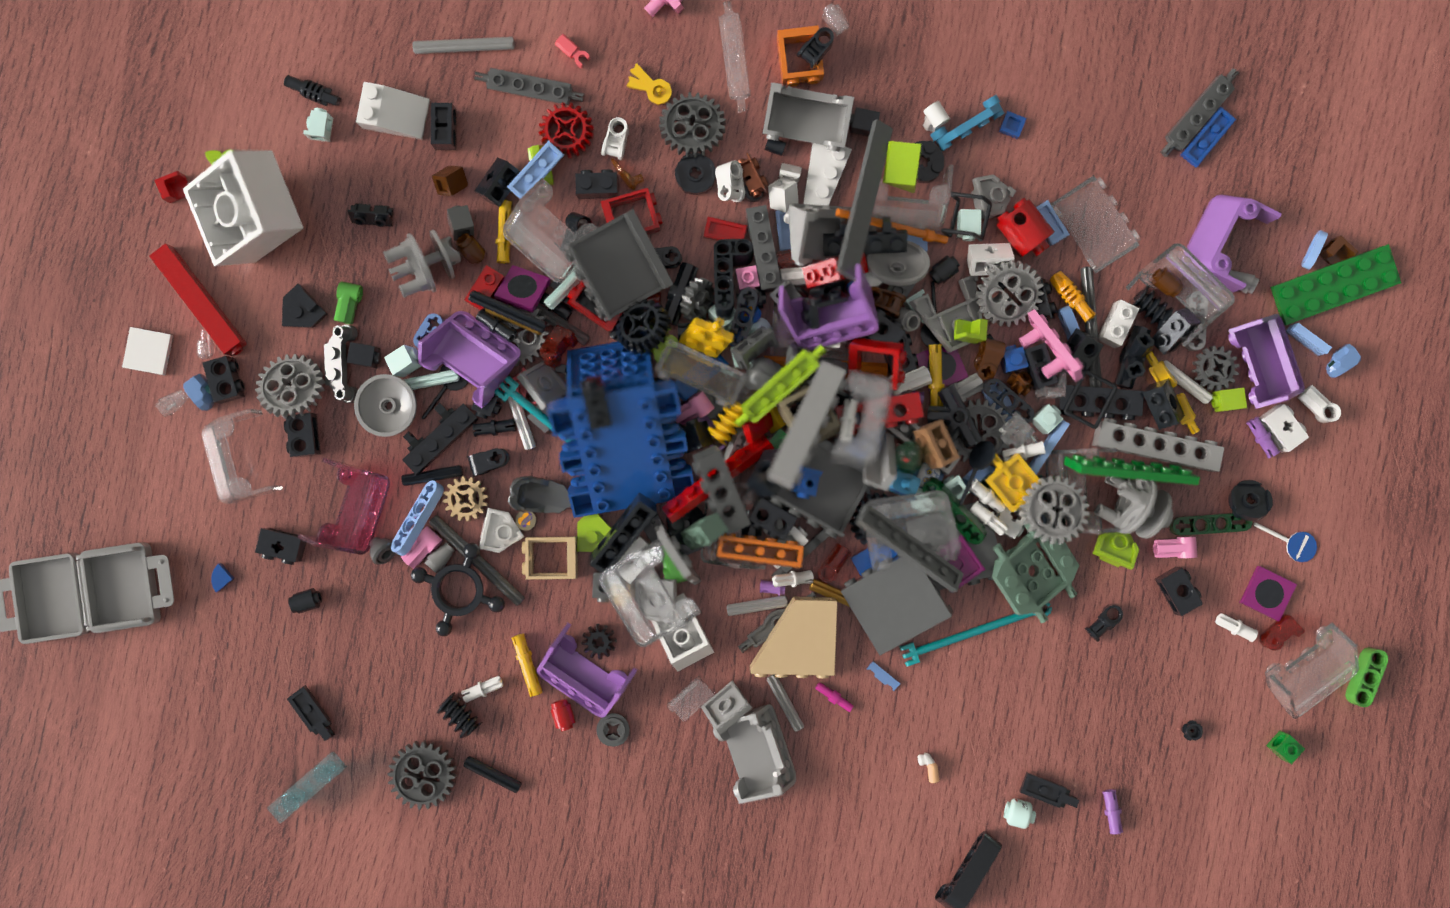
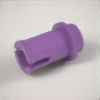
(767, 587)

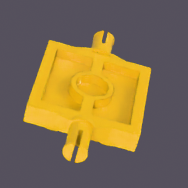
(707, 337)
(1011, 480)

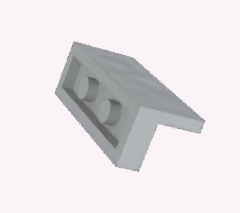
(883, 470)

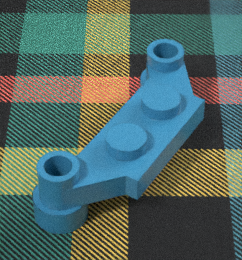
(993, 109)

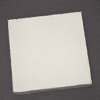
(147, 351)

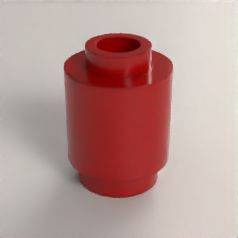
(562, 715)

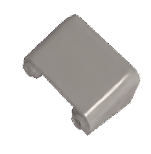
(808, 116)
(807, 228)
(759, 755)

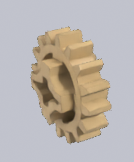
(471, 491)

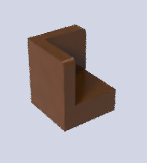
(450, 180)
(1337, 250)

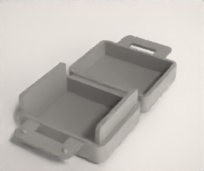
(86, 592)

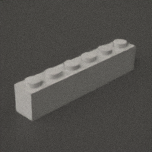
(807, 424)

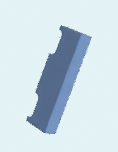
(883, 676)

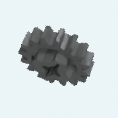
(697, 299)
(1221, 374)

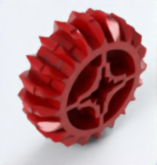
(572, 124)

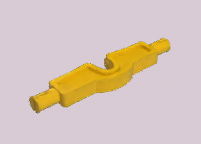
(1160, 372)

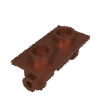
(756, 183)

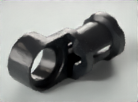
(1103, 623)

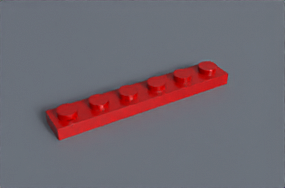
(736, 464)

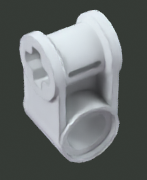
(615, 143)
(730, 180)

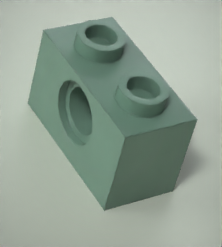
(704, 531)

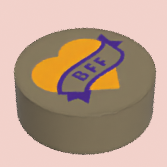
(526, 520)

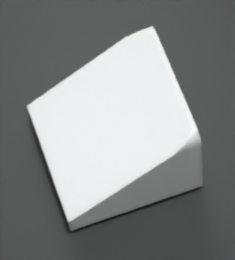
(790, 172)

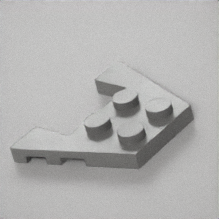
(943, 323)
(672, 547)

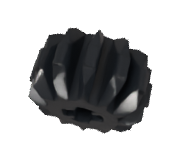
(603, 647)

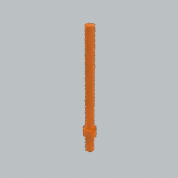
(926, 235)

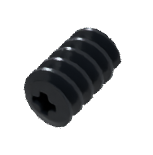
(1152, 307)
(458, 716)

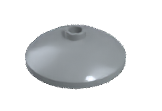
(900, 268)
(372, 402)

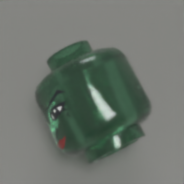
(909, 457)

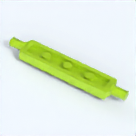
(780, 386)

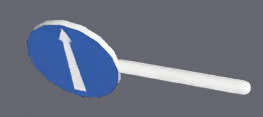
(1300, 545)

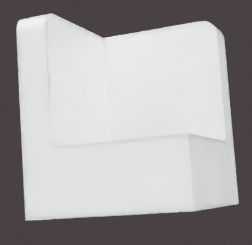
(782, 194)

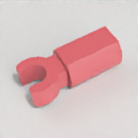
(571, 49)

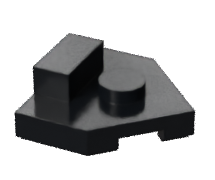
(301, 309)

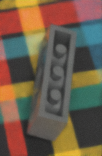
(763, 248)
(713, 459)

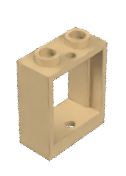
(572, 558)

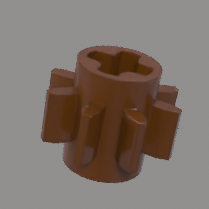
(1020, 383)

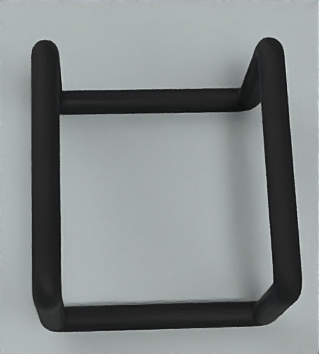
(949, 232)

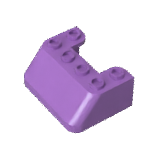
(1269, 360)

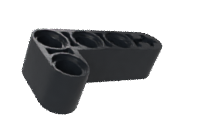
(726, 261)
(970, 873)

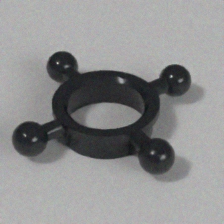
(444, 627)

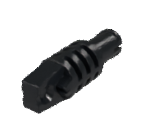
(312, 91)

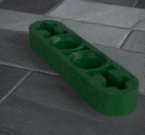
(959, 509)
(1210, 527)

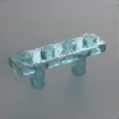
(306, 787)

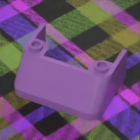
(1215, 228)
(836, 321)
(580, 677)

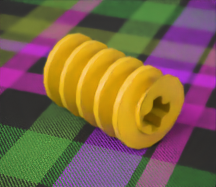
(727, 423)

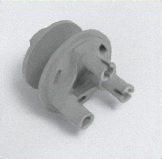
(418, 264)
(1138, 507)

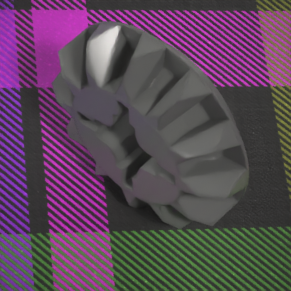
(613, 739)

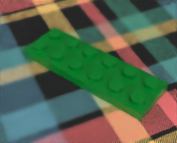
(1336, 284)
(1132, 470)

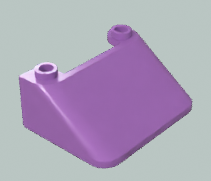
(470, 352)

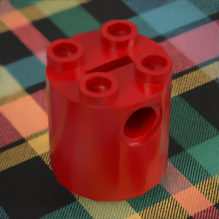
(1030, 234)

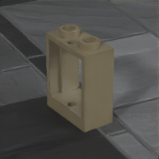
(831, 428)

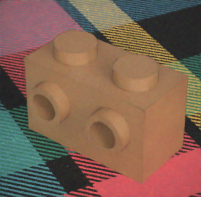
(936, 444)

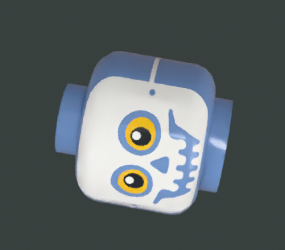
(926, 473)

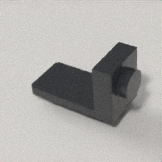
(810, 311)
(595, 402)

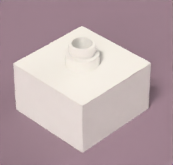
(242, 207)

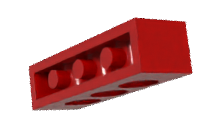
(910, 403)

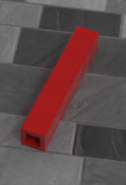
(198, 300)

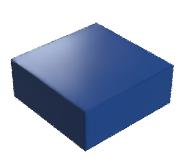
(1012, 125)

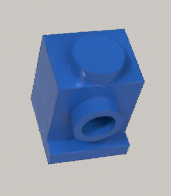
(805, 491)

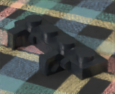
(877, 242)
(426, 450)

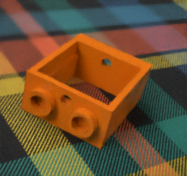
(797, 35)

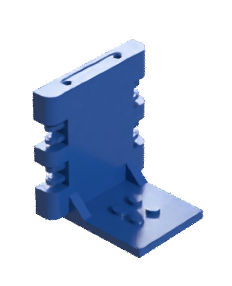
(631, 452)

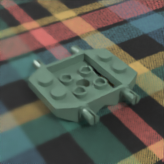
(1030, 593)

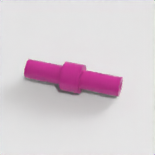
(834, 697)

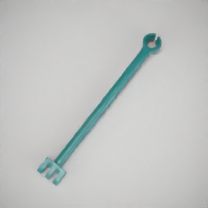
(511, 392)
(915, 652)

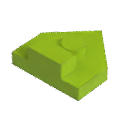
(590, 532)
(1117, 549)

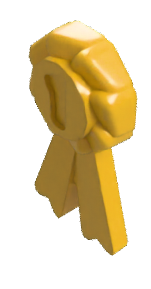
(657, 90)

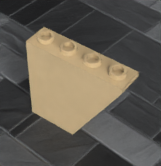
(800, 641)

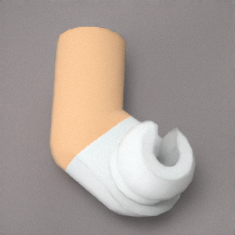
(926, 759)

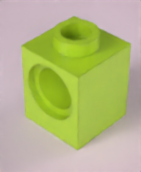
(1229, 400)

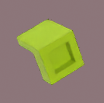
(971, 331)

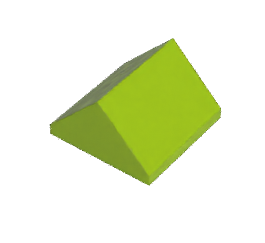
(902, 165)

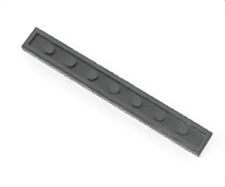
(864, 199)

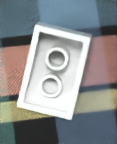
(392, 111)
(686, 643)

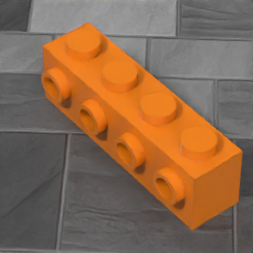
(758, 551)

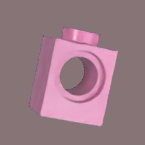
(747, 277)

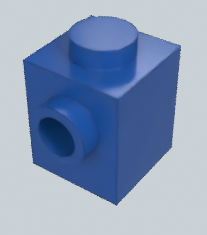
(1013, 359)

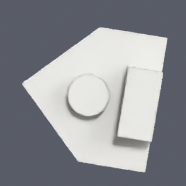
(498, 531)

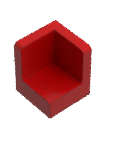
(172, 186)

